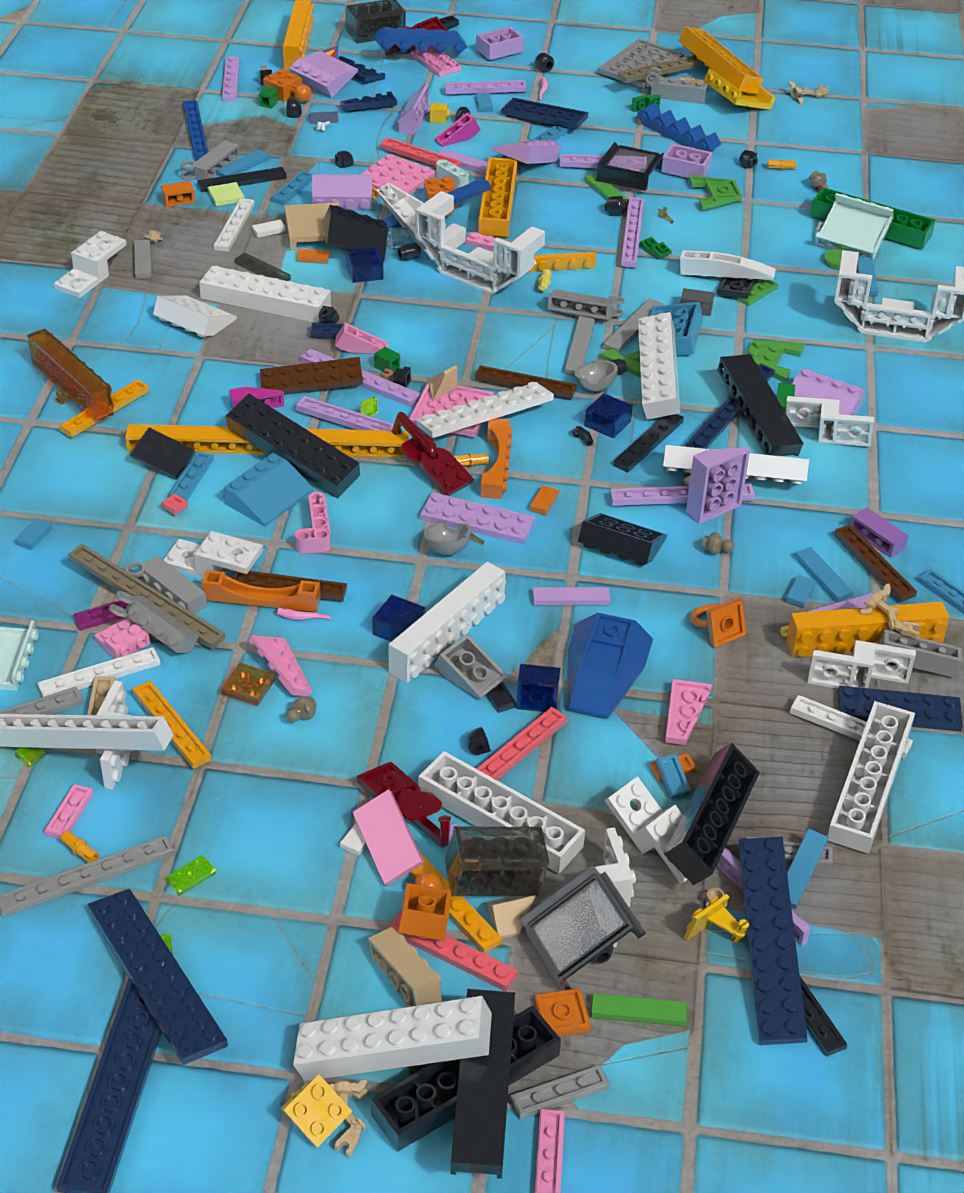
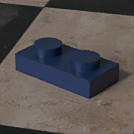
(325, 330)

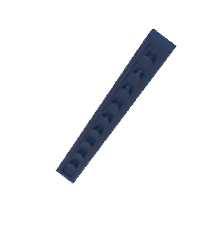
(721, 418)

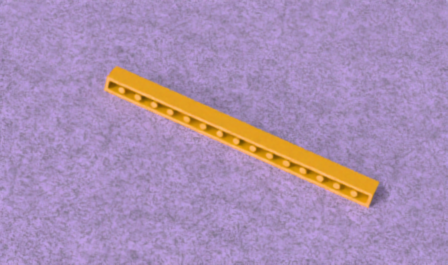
(223, 440)

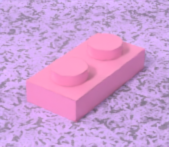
(479, 240)

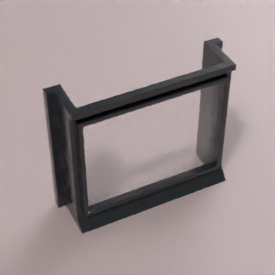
(628, 166)
(579, 924)

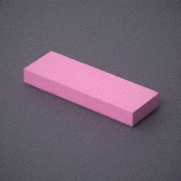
(69, 811)

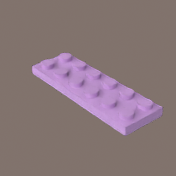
(481, 517)

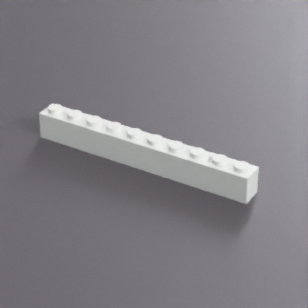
(85, 731)

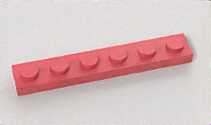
(415, 153)
(523, 744)
(464, 958)

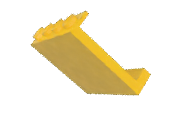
(762, 99)

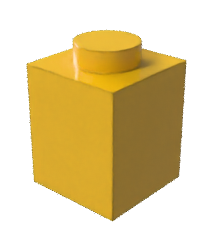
(439, 113)

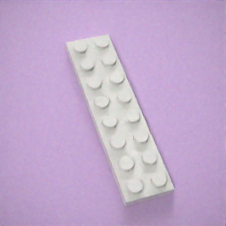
(484, 409)

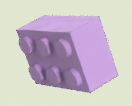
(499, 43)
(686, 161)

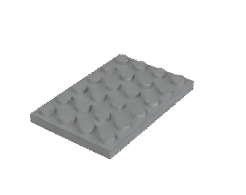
(638, 55)

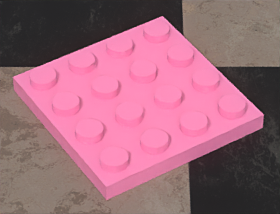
(400, 173)
(457, 396)

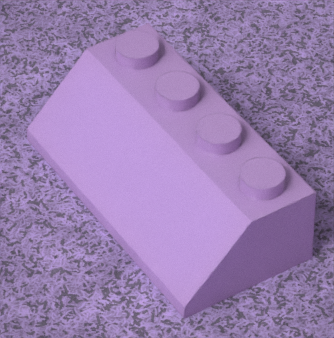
(414, 111)
(351, 191)

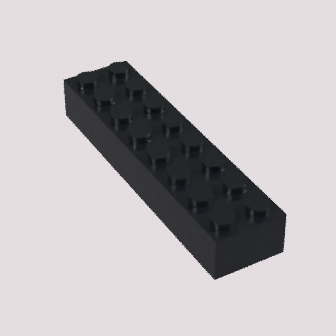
(302, 449)
(712, 814)
(430, 1095)

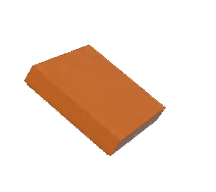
(564, 1011)

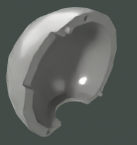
(596, 375)
(447, 540)

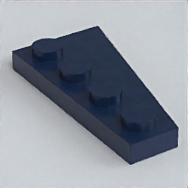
(363, 74)
(369, 102)

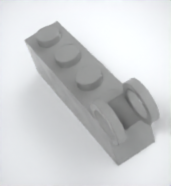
(676, 89)
(208, 164)
(584, 304)
(170, 583)
(156, 622)
(930, 655)

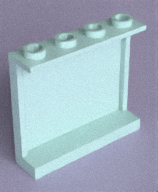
(855, 226)
(15, 649)

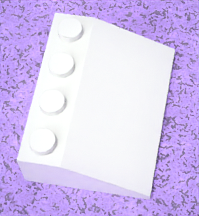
(192, 314)

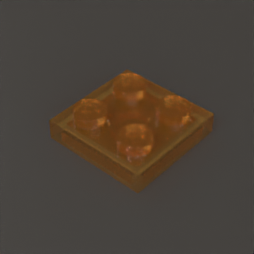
(248, 684)

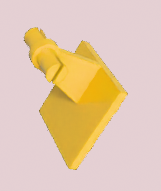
(718, 915)
(316, 1110)

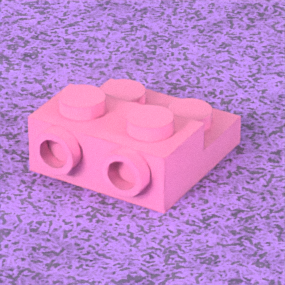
(122, 638)

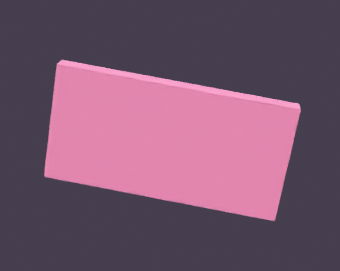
(438, 63)
(388, 837)

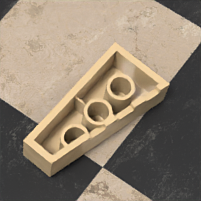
(405, 968)

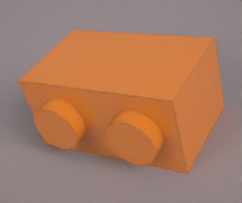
(178, 193)

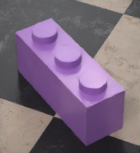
(879, 532)

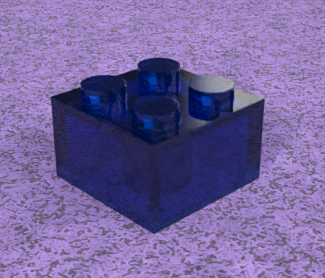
(365, 264)
(608, 415)
(395, 617)
(537, 687)

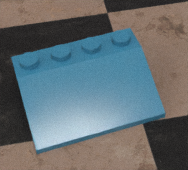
(687, 324)
(267, 490)

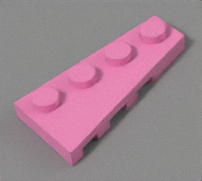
(283, 662)
(685, 708)

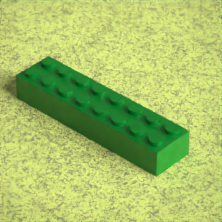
(904, 228)

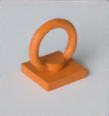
(723, 621)

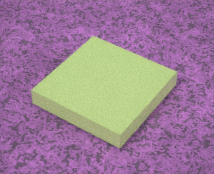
(225, 194)

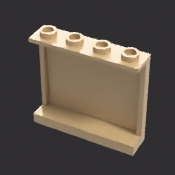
(305, 222)

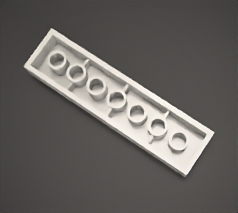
(264, 293)
(658, 366)
(758, 465)
(446, 622)
(871, 777)
(492, 804)
(393, 1038)

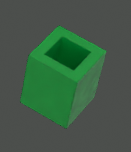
(268, 97)
(386, 359)

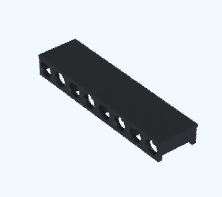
(760, 404)
(484, 1094)

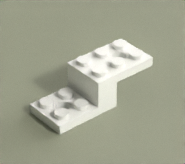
(89, 264)
(833, 426)
(213, 554)
(866, 662)
(112, 759)
(648, 825)
(617, 866)

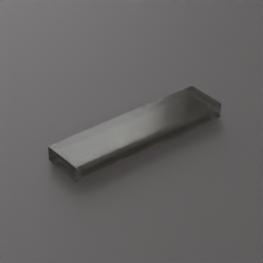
(260, 267)

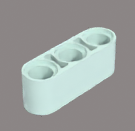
(447, 169)

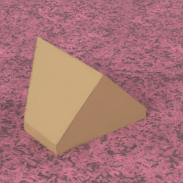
(443, 382)
(506, 914)

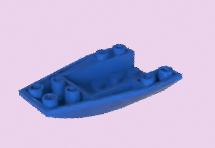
(604, 662)

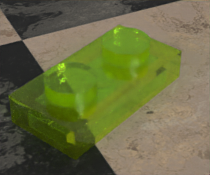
(190, 875)

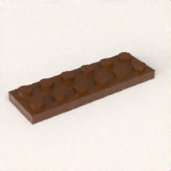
(313, 375)

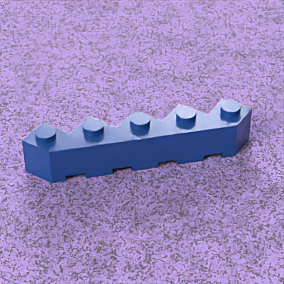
(421, 38)
(678, 130)

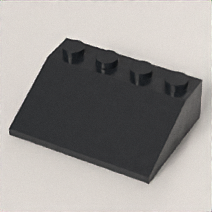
(352, 230)
(621, 538)

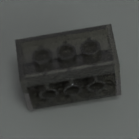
(368, 18)
(496, 861)

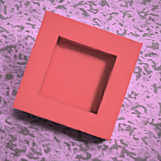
(174, 504)

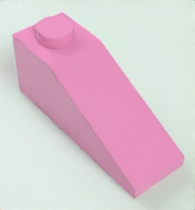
(358, 341)

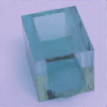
(397, 237)

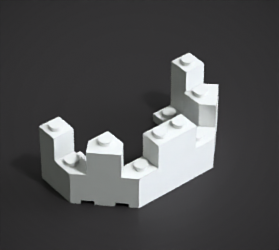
(481, 267)
(893, 316)

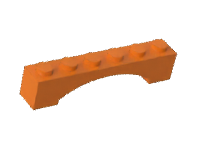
(495, 480)
(225, 589)

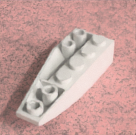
(402, 207)
(723, 265)

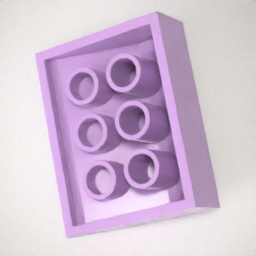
(323, 72)
(531, 151)
(816, 385)
(716, 482)

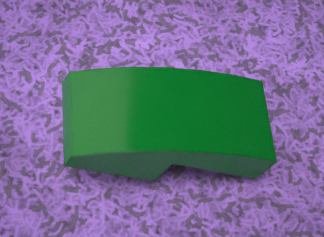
(641, 102)
(654, 248)
(783, 391)

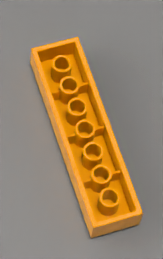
(298, 32)
(720, 60)
(498, 201)
(839, 629)

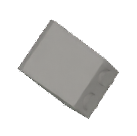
(470, 667)

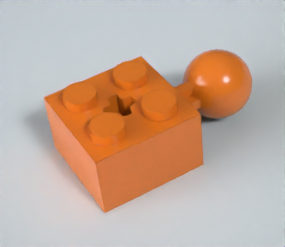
(288, 86)
(434, 185)
(425, 907)

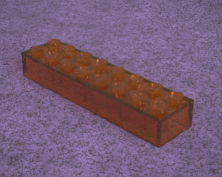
(71, 375)

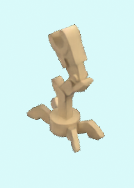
(796, 92)
(878, 600)
(352, 1136)

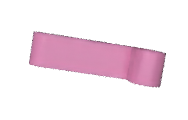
(317, 537)

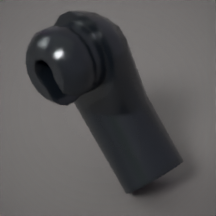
(584, 433)

